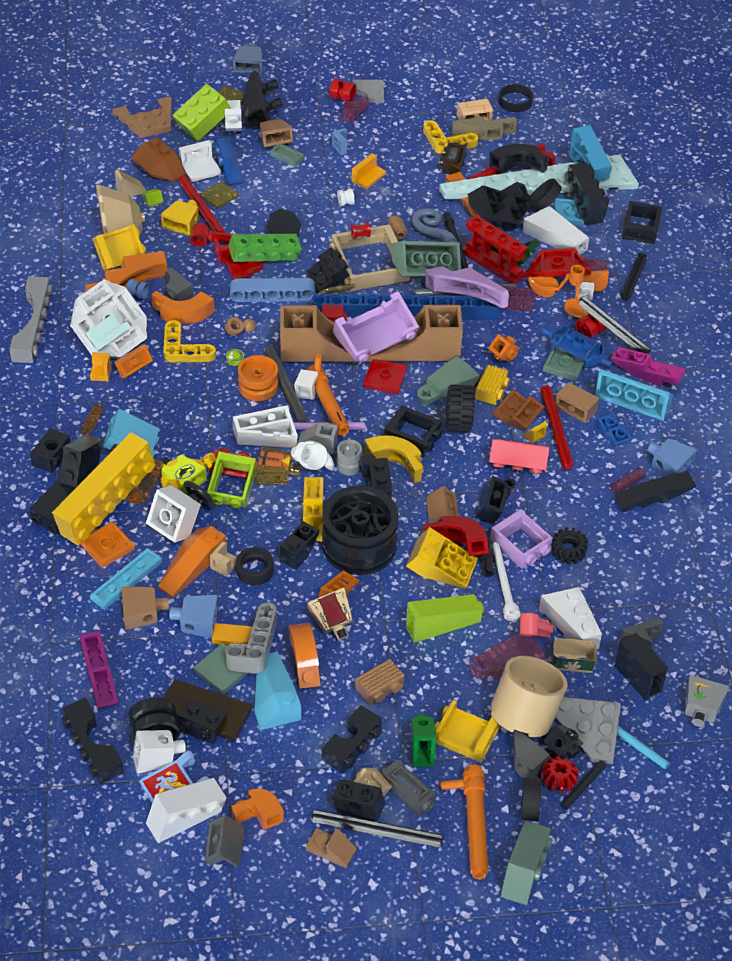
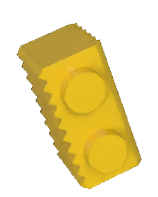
(492, 384)

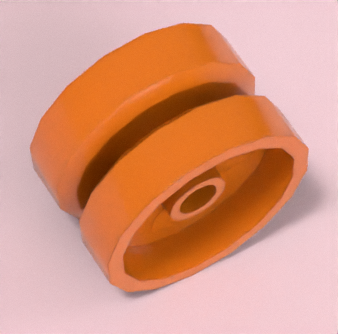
(258, 378)

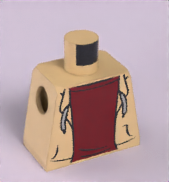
(332, 613)

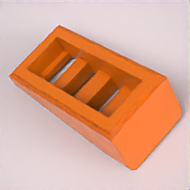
(337, 583)

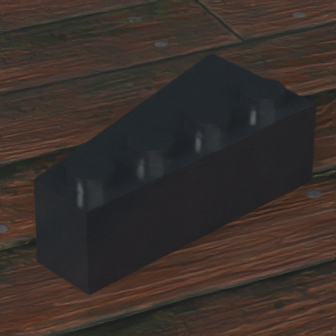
(586, 193)

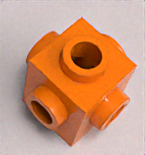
(504, 348)

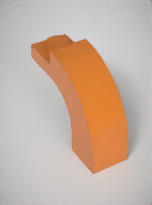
(185, 311)
(305, 654)

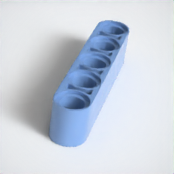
(272, 289)

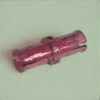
(628, 480)

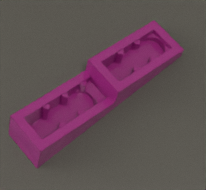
(98, 670)

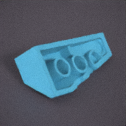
(275, 695)

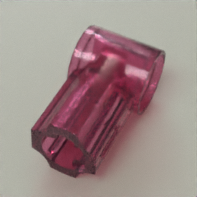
(352, 109)

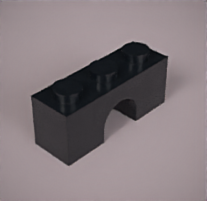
(342, 752)

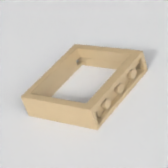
(372, 279)

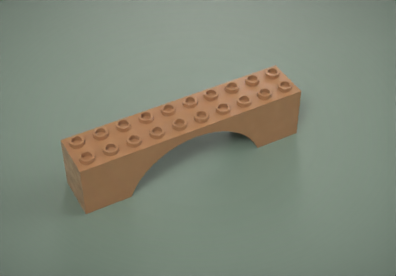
(308, 333)

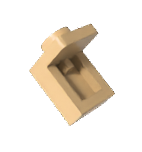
(373, 777)

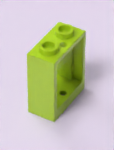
(234, 462)

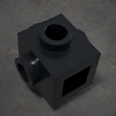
(564, 742)

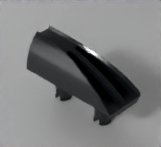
(255, 105)

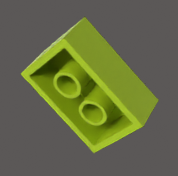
(201, 112)

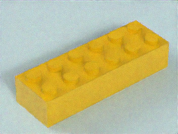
(104, 489)

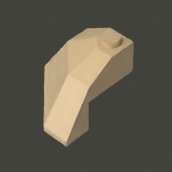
(118, 210)

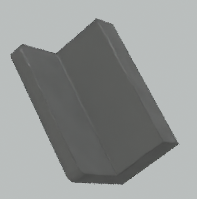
(224, 841)

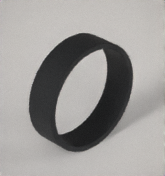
(513, 107)
(550, 186)

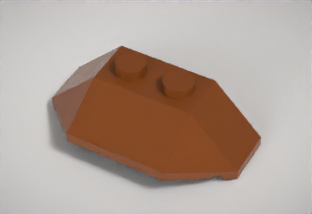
(158, 160)

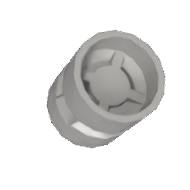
(349, 457)

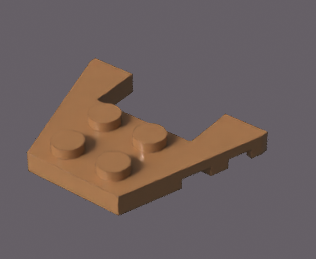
(150, 122)

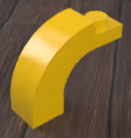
(397, 451)

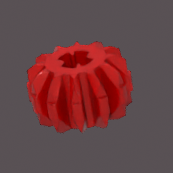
(559, 774)

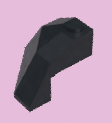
(500, 206)

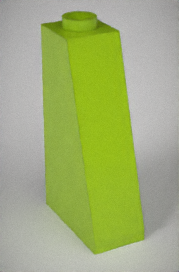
(441, 615)

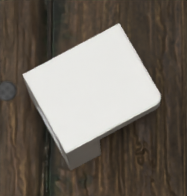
(585, 289)
(305, 384)

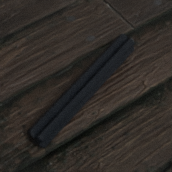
(634, 276)

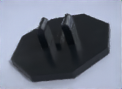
(283, 223)

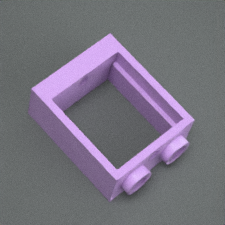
(510, 525)

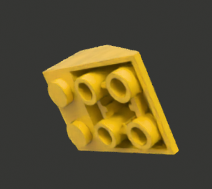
(441, 560)

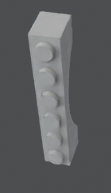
(25, 343)

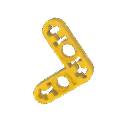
(439, 143)
(177, 348)

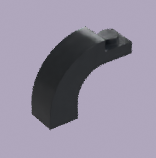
(518, 154)

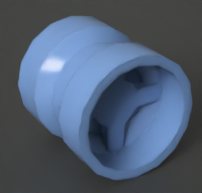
(138, 289)

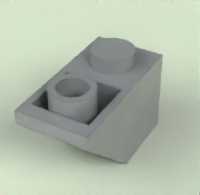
(323, 433)

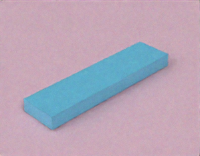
(127, 576)

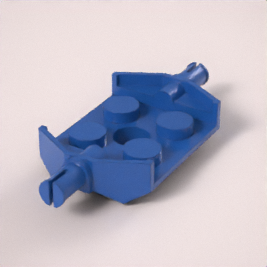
(586, 349)

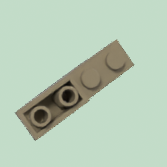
(484, 129)

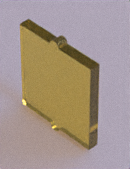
(231, 94)
(219, 195)
(338, 289)

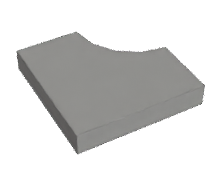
(371, 89)

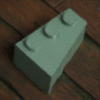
(526, 861)

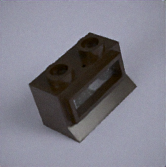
(453, 158)

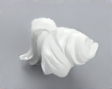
(312, 455)

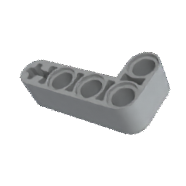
(255, 654)

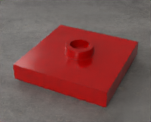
(385, 376)

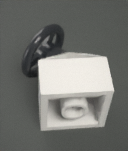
(175, 512)

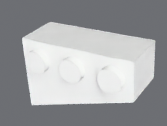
(266, 428)
(571, 615)
(184, 808)

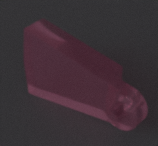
(497, 657)

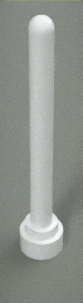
(510, 610)

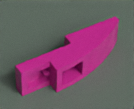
(643, 367)

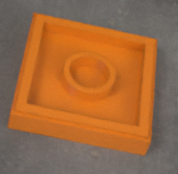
(107, 544)

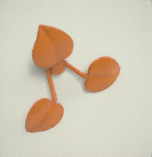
(548, 285)

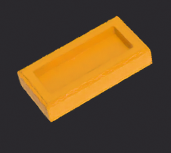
(231, 634)

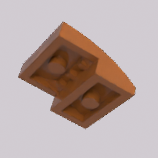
(518, 410)

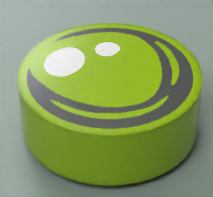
(234, 357)

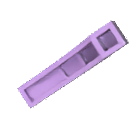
(467, 283)

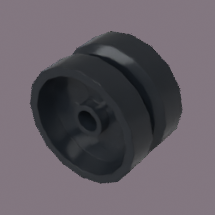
(154, 714)

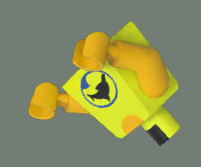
(185, 469)

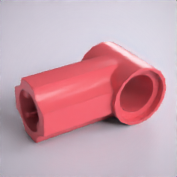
(533, 626)

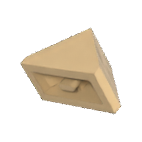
(128, 184)

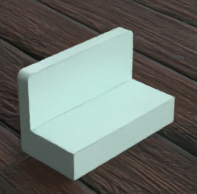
(106, 331)

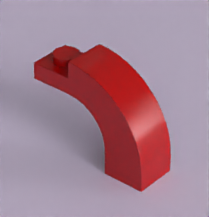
(463, 531)

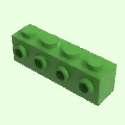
(264, 247)

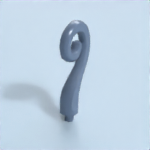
(440, 234)

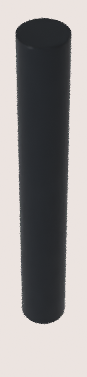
(583, 785)

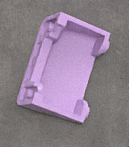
(376, 328)

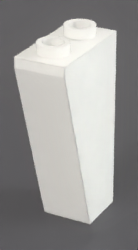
(555, 230)

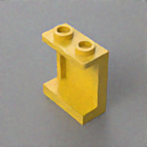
(116, 244)
(465, 732)

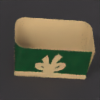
(573, 650)

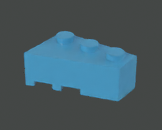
(587, 149)

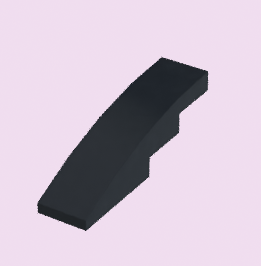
(658, 489)

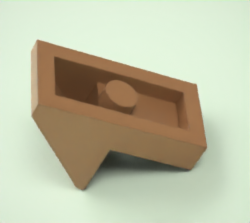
(332, 847)

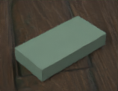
(287, 155)

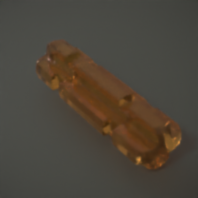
(92, 419)

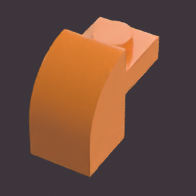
(261, 805)

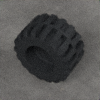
(460, 407)

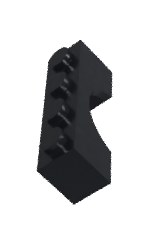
(102, 759)

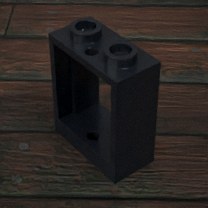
(648, 233)
(417, 419)

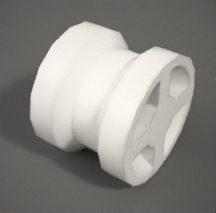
(345, 197)

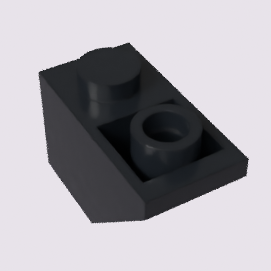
(298, 545)

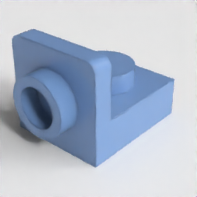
(339, 141)

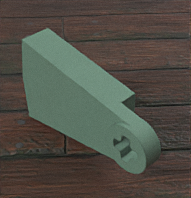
(453, 372)

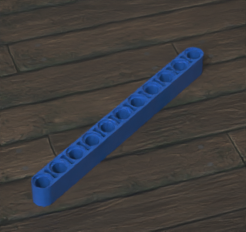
(358, 304)

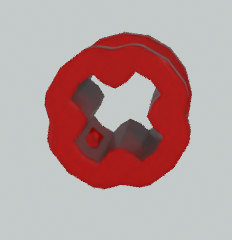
(366, 230)

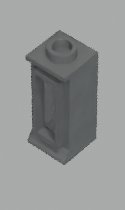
(409, 788)

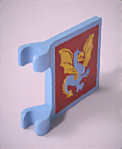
(169, 777)

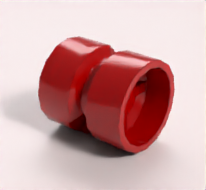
(342, 90)
(589, 326)

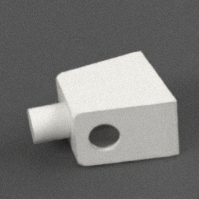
(155, 749)

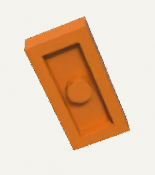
(133, 361)

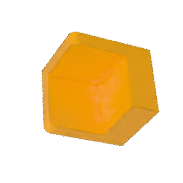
(101, 367)

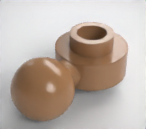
(247, 325)

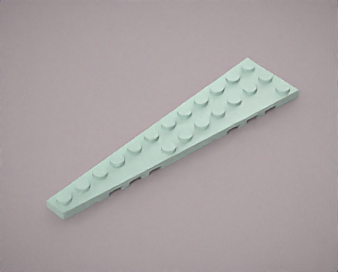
(619, 177)

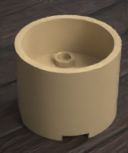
(528, 696)

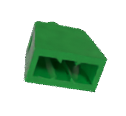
(423, 730)

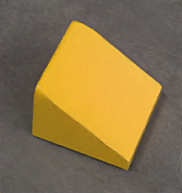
(536, 433)

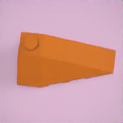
(191, 560)

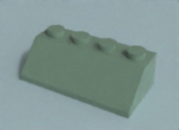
(417, 256)

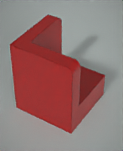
(221, 252)

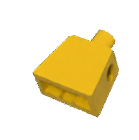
(180, 217)

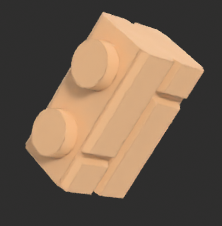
(475, 109)

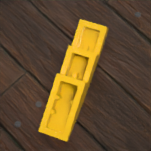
(313, 503)

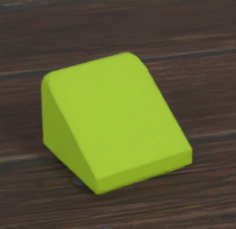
(152, 197)

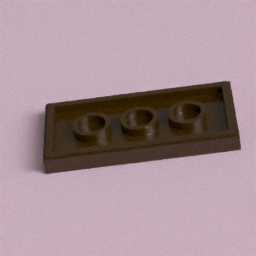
(236, 710)

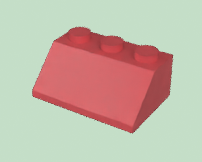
(519, 455)

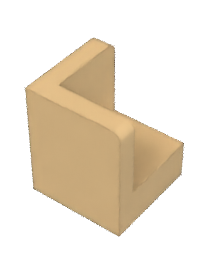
(222, 561)

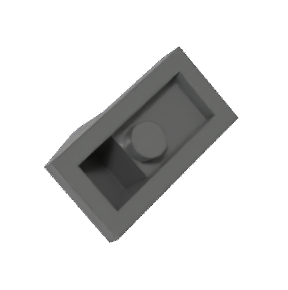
(647, 630)

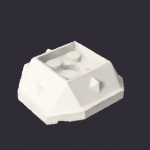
(97, 305)

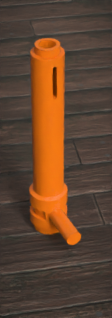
(327, 397)
(474, 790)

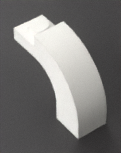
(233, 116)

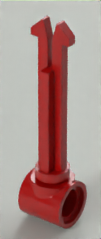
(201, 235)

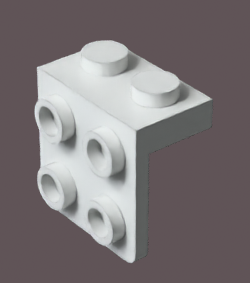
(198, 161)

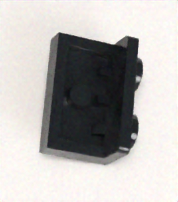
(200, 720)

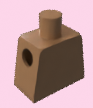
(275, 132)
(141, 606)

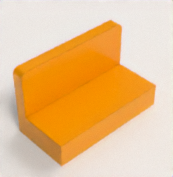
(367, 172)

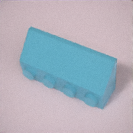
(633, 395)

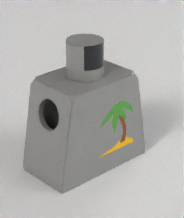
(704, 699)

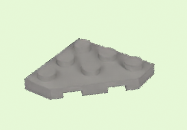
(595, 724)

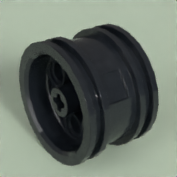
(359, 530)

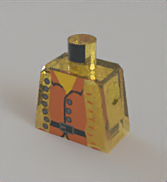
(275, 467)

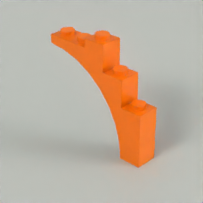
(137, 267)

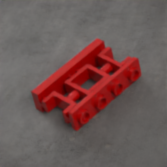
(488, 258)

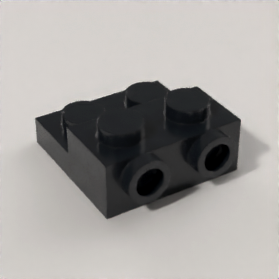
(329, 269)

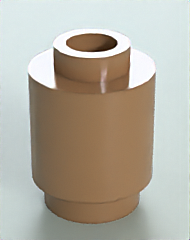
(398, 227)

